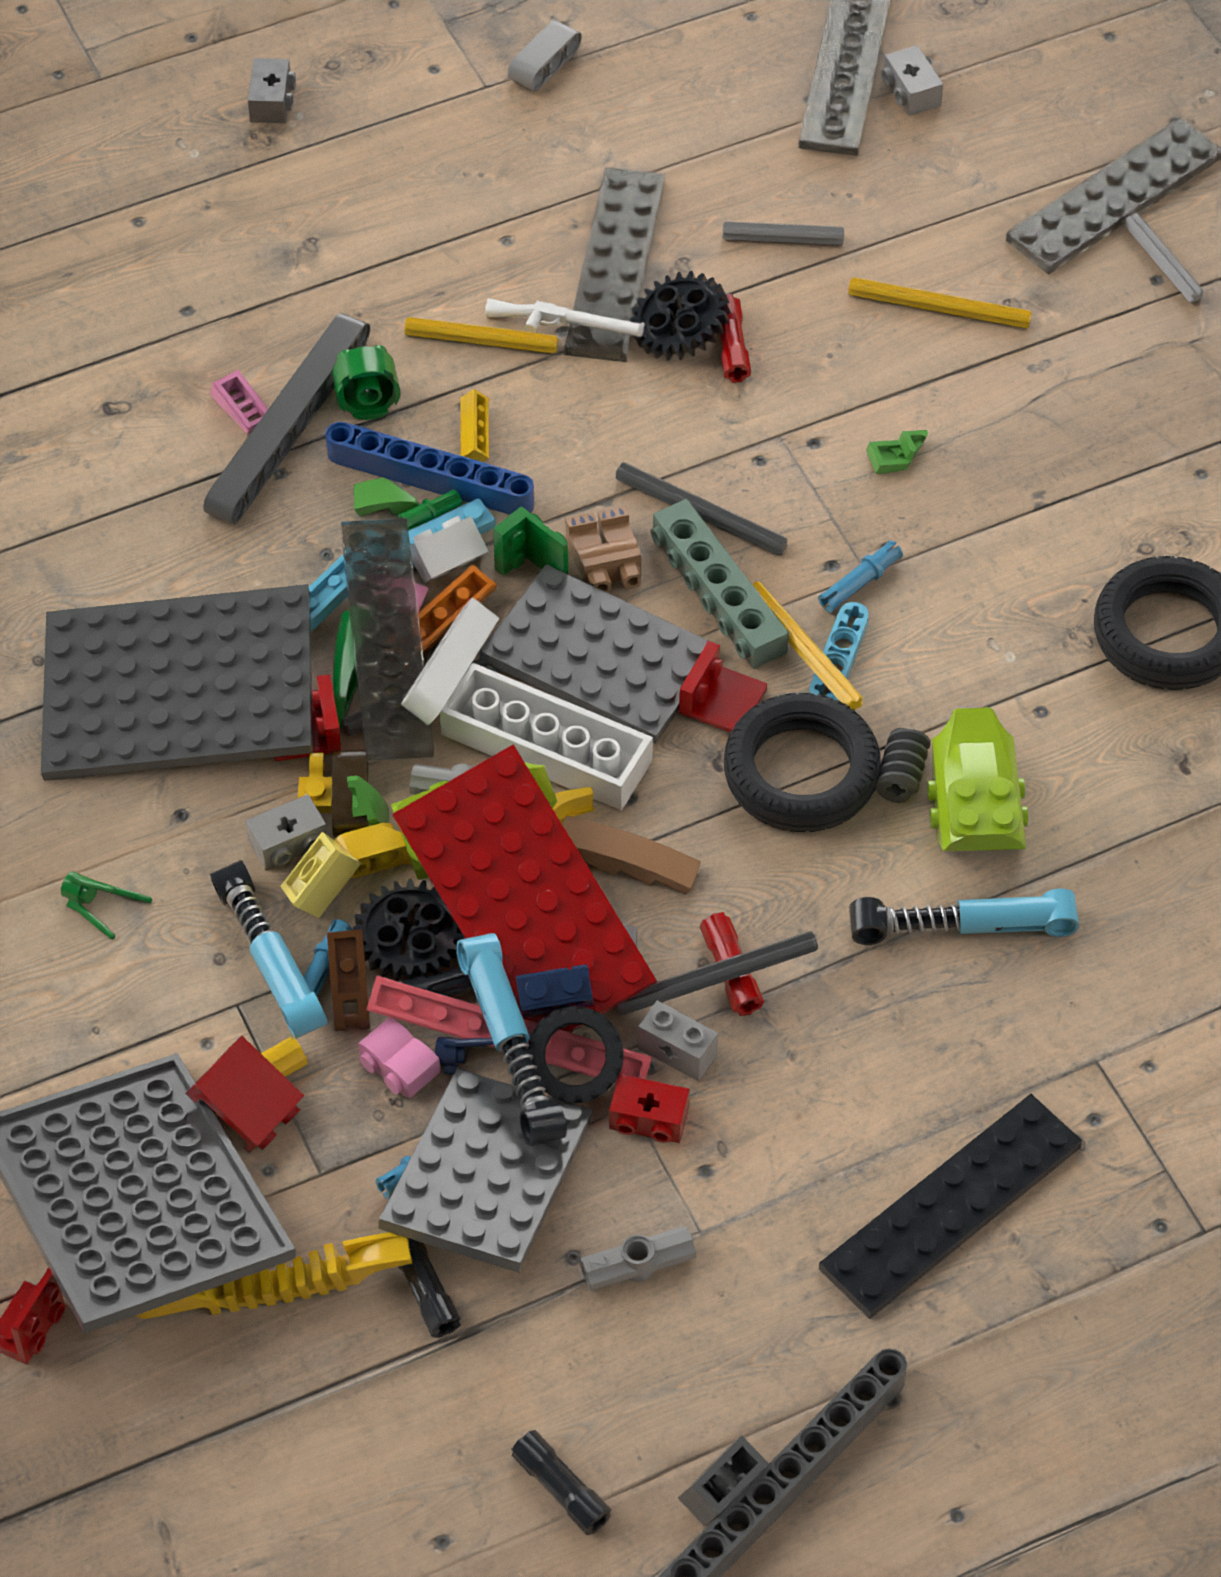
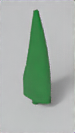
(344, 668)

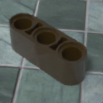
(345, 765)

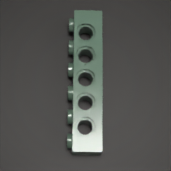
(719, 584)

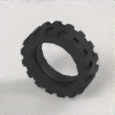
(613, 1058)

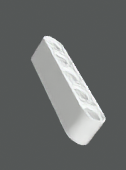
(450, 661)

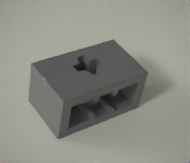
(723, 1480)

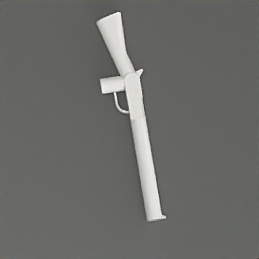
(556, 314)

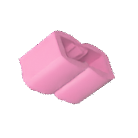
(398, 1058)

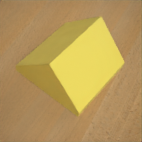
(319, 876)

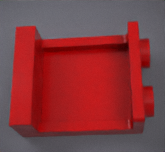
(247, 1094)

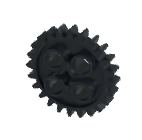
(681, 315)
(382, 925)

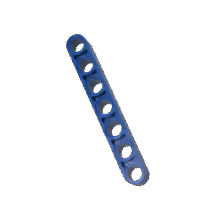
(428, 468)

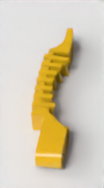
(383, 847)
(363, 1258)

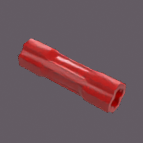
(734, 354)
(723, 943)

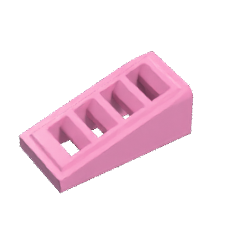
(237, 382)

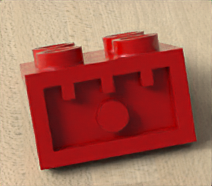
(718, 693)
(325, 721)
(30, 1317)

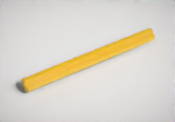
(940, 302)
(812, 654)

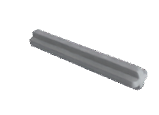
(783, 233)
(1164, 258)

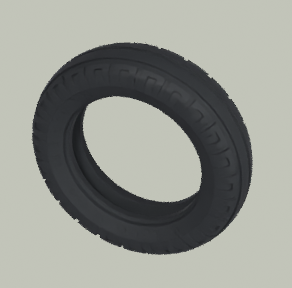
(1138, 660)
(797, 811)

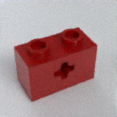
(649, 1109)

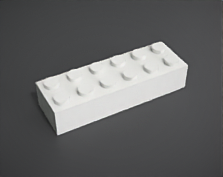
(571, 742)

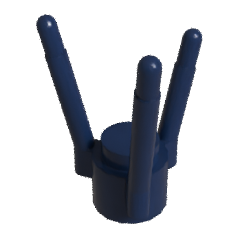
(455, 1051)

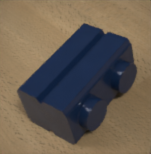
(553, 990)

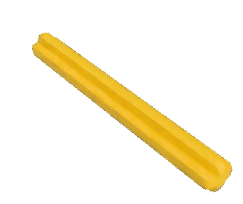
(481, 335)

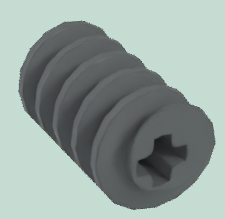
(902, 764)

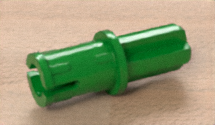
(431, 509)

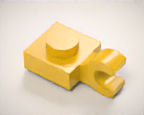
(316, 785)

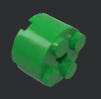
(366, 381)

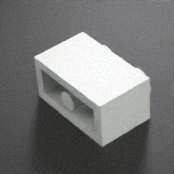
(447, 549)

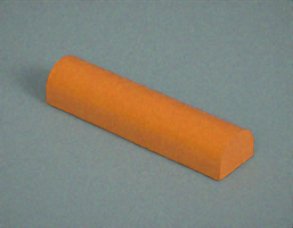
(443, 609)

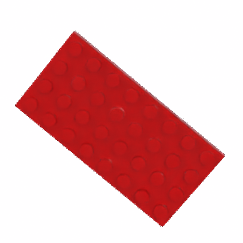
(517, 874)

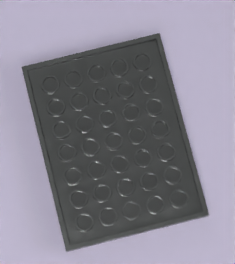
(177, 682)
(135, 1193)

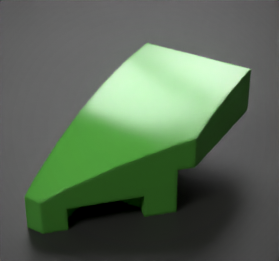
(896, 454)
(381, 494)
(367, 801)

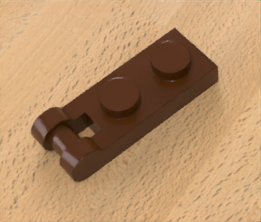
(348, 978)

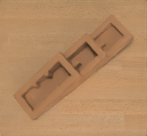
(632, 854)

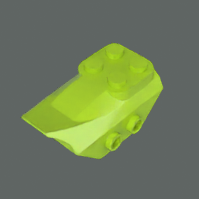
(976, 785)

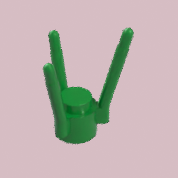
(83, 890)

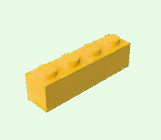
(474, 425)

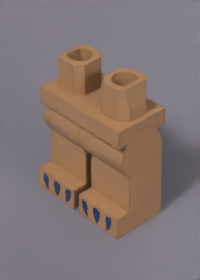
(605, 552)

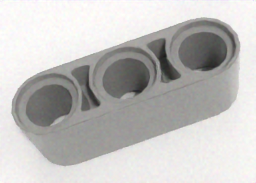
(544, 55)

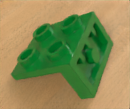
(527, 537)

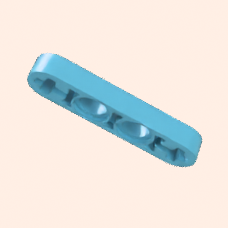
(843, 656)

